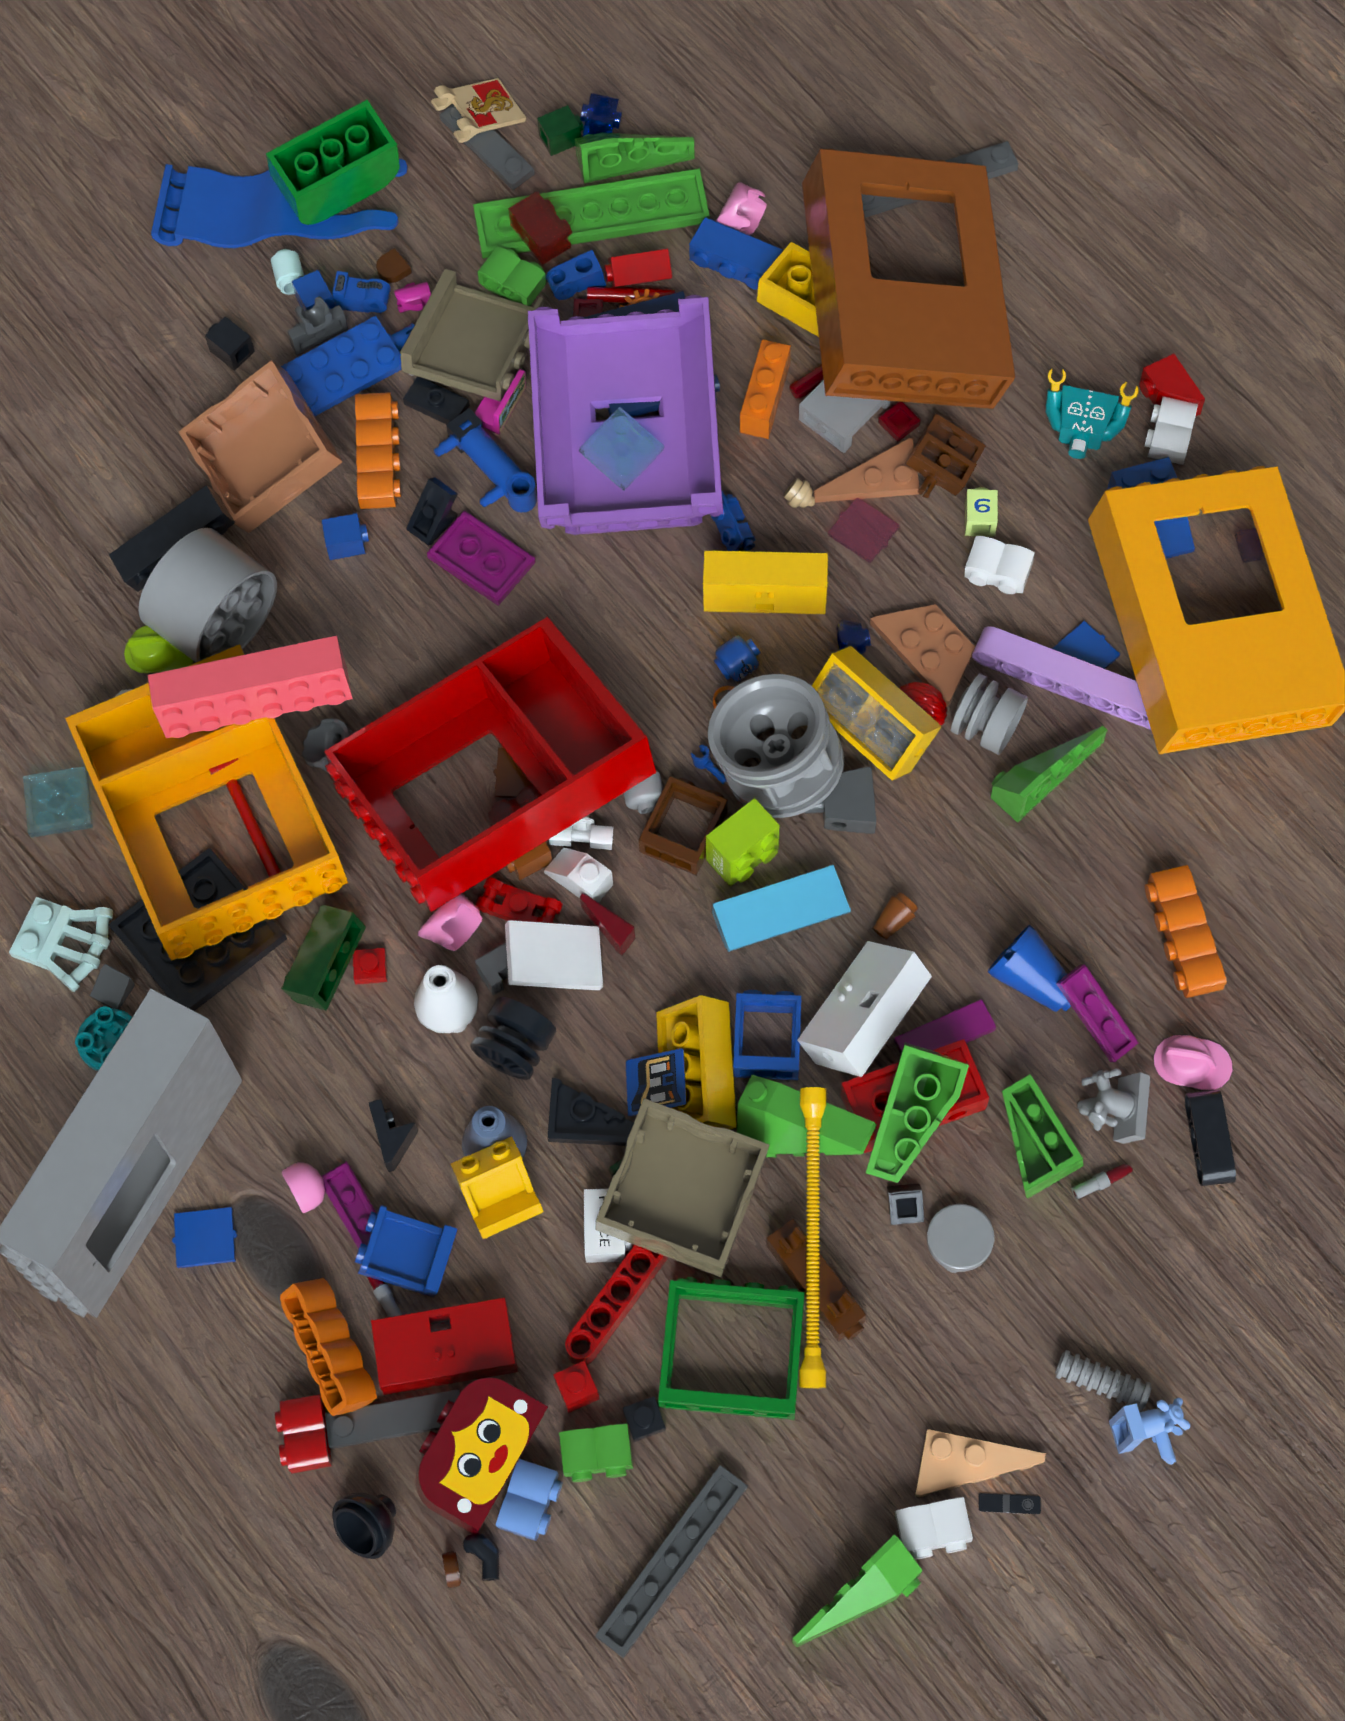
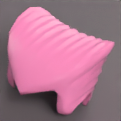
(743, 209)
(452, 923)

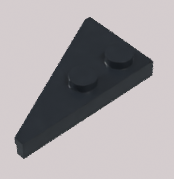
(582, 1120)

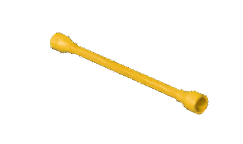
(812, 1370)

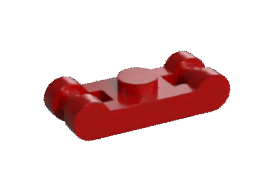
(517, 903)

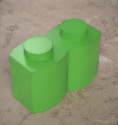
(512, 277)
(596, 1451)

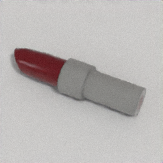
(1101, 1181)
(385, 1297)

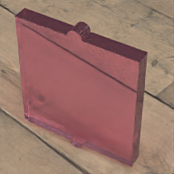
(863, 530)

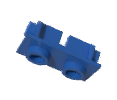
(733, 534)

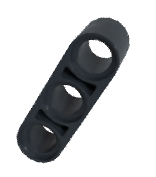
(1210, 1138)

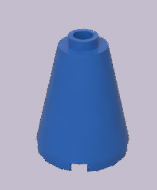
(1031, 970)

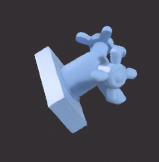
(1132, 1427)

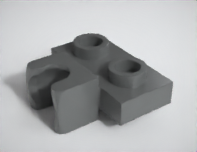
(316, 325)

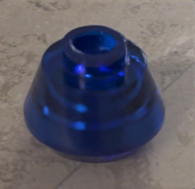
(852, 634)

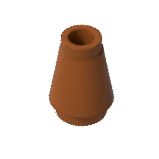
(895, 915)

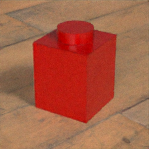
(576, 1386)

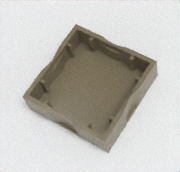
(682, 1187)

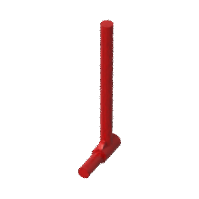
(250, 822)

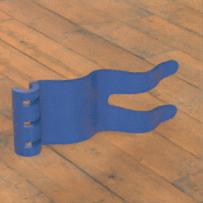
(244, 210)

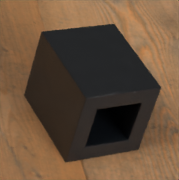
(229, 343)

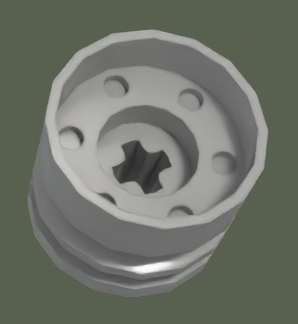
(989, 714)

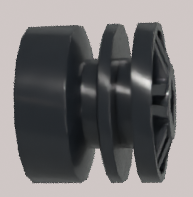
(514, 1038)

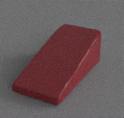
(614, 928)

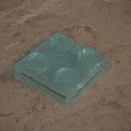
(621, 448)
(57, 802)

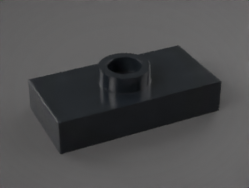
(435, 401)

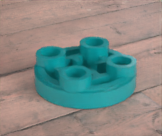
(99, 1035)

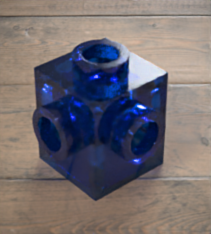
(600, 112)

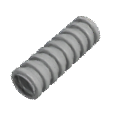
(1103, 1380)

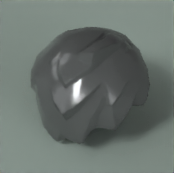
(321, 738)

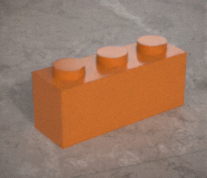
(765, 389)

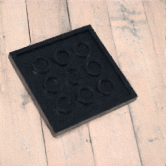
(209, 968)

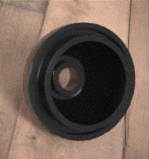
(365, 1523)

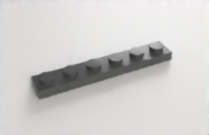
(998, 161)
(671, 1562)

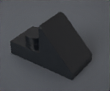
(433, 511)
(392, 1141)

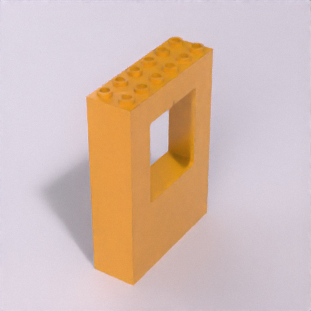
(1229, 674)
(146, 773)

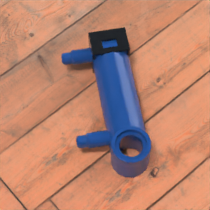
(468, 436)

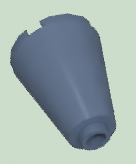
(491, 1126)

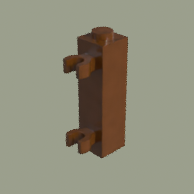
(837, 1306)

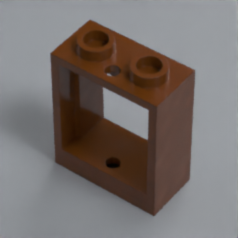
(672, 852)

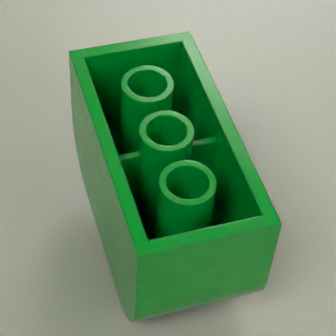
(335, 164)

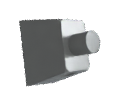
(850, 803)

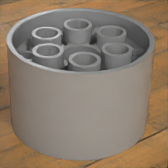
(207, 595)

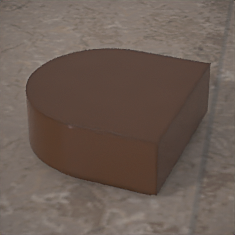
(392, 267)

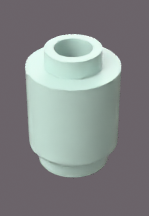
(286, 268)

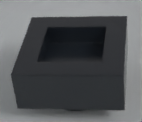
(644, 1419)

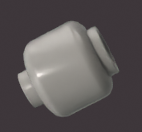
(645, 794)

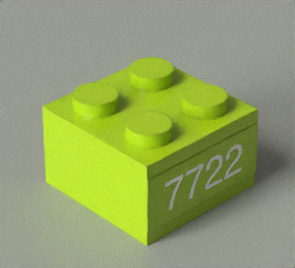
(743, 843)

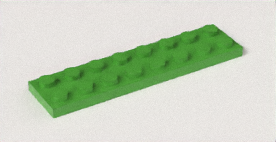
(605, 210)

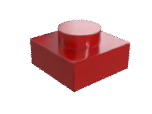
(370, 966)

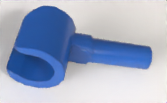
(705, 762)

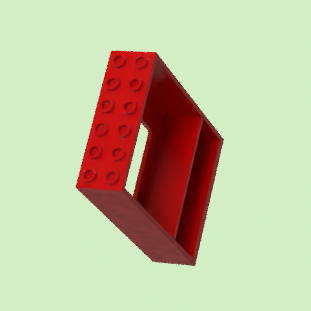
(547, 717)

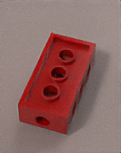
(865, 1092)

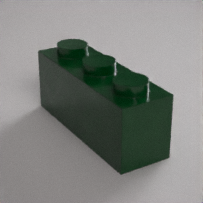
(323, 957)

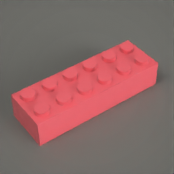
(250, 687)

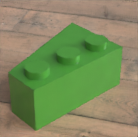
(1039, 1138)

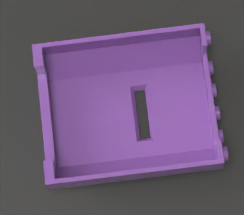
(625, 360)

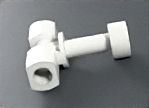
(585, 831)

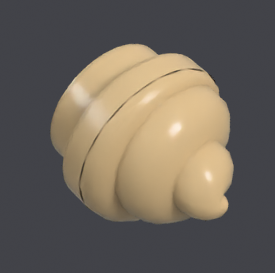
(799, 494)

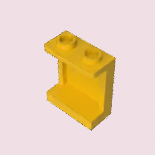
(496, 1187)

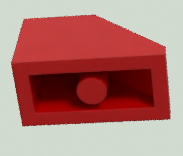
(1169, 380)

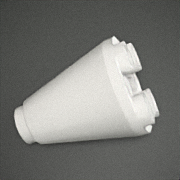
(445, 1000)

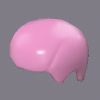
(305, 1185)

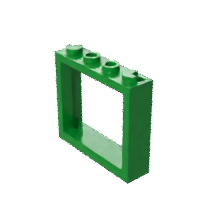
(724, 1403)

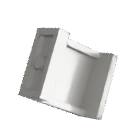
(837, 417)

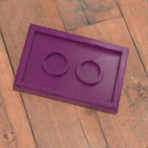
(481, 557)

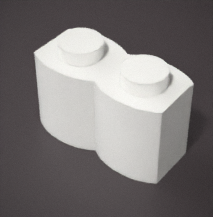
(1172, 429)
(999, 565)
(934, 1527)

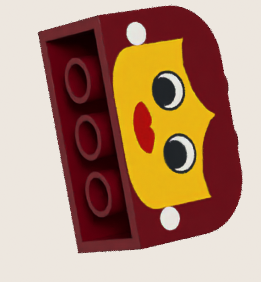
(475, 1450)

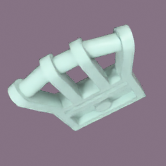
(44, 933)

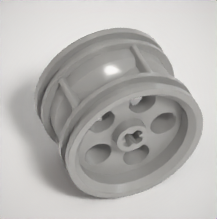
(791, 772)

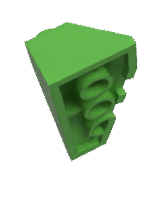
(619, 154)
(1035, 778)
(917, 1103)
(774, 1116)
(879, 1582)

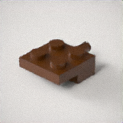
(945, 456)

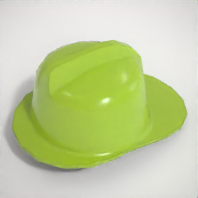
(153, 654)

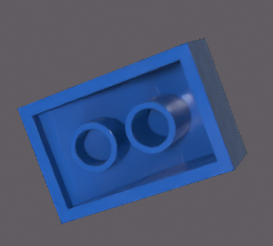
(1173, 533)

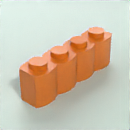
(376, 450)
(1186, 931)
(328, 1346)

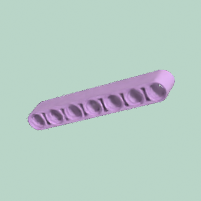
(1061, 674)

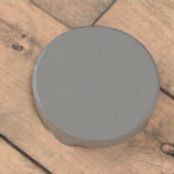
(960, 1237)

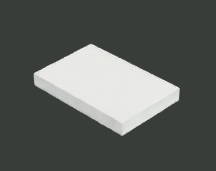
(553, 955)

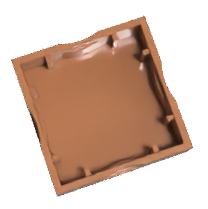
(260, 446)

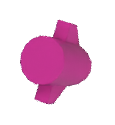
(412, 297)

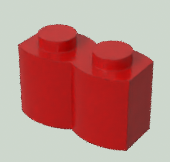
(304, 1434)

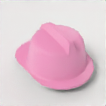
(1193, 1062)

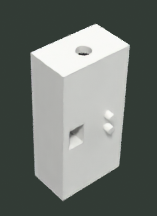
(864, 1008)

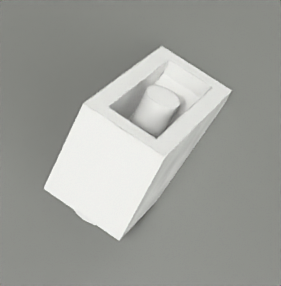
(580, 874)

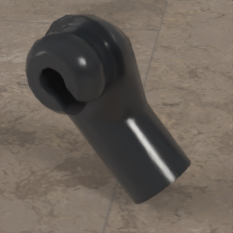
(487, 1552)

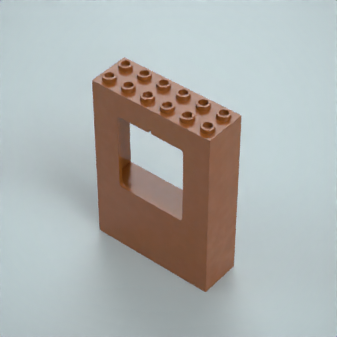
(902, 335)

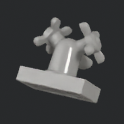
(1126, 1103)

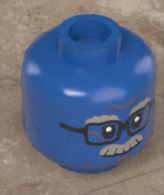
(737, 658)

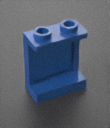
(405, 1251)

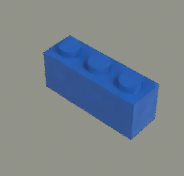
(731, 252)

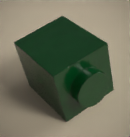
(559, 130)

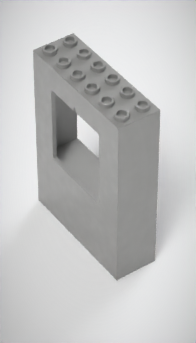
(120, 1155)

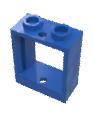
(763, 1066)

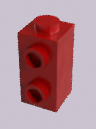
(638, 268)

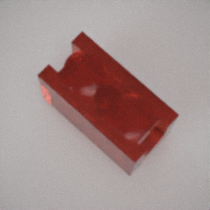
(540, 227)

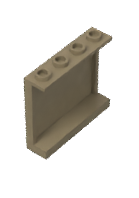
(468, 339)

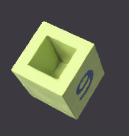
(981, 512)

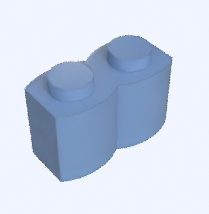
(528, 1500)

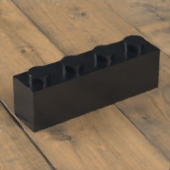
(143, 552)

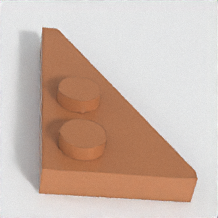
(878, 477)

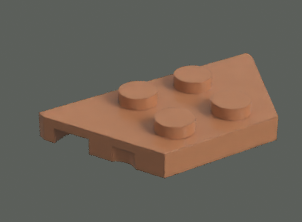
(928, 645)

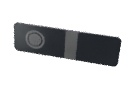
(1009, 1503)

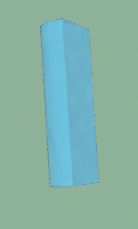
(780, 908)

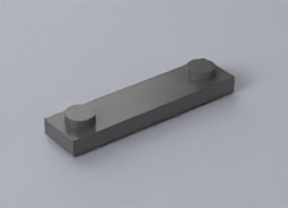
(493, 152)
(387, 1420)

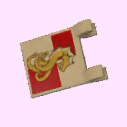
(481, 105)

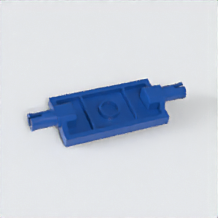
(347, 364)

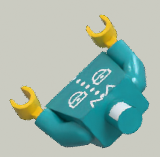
(1085, 416)

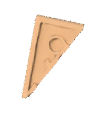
(959, 1460)

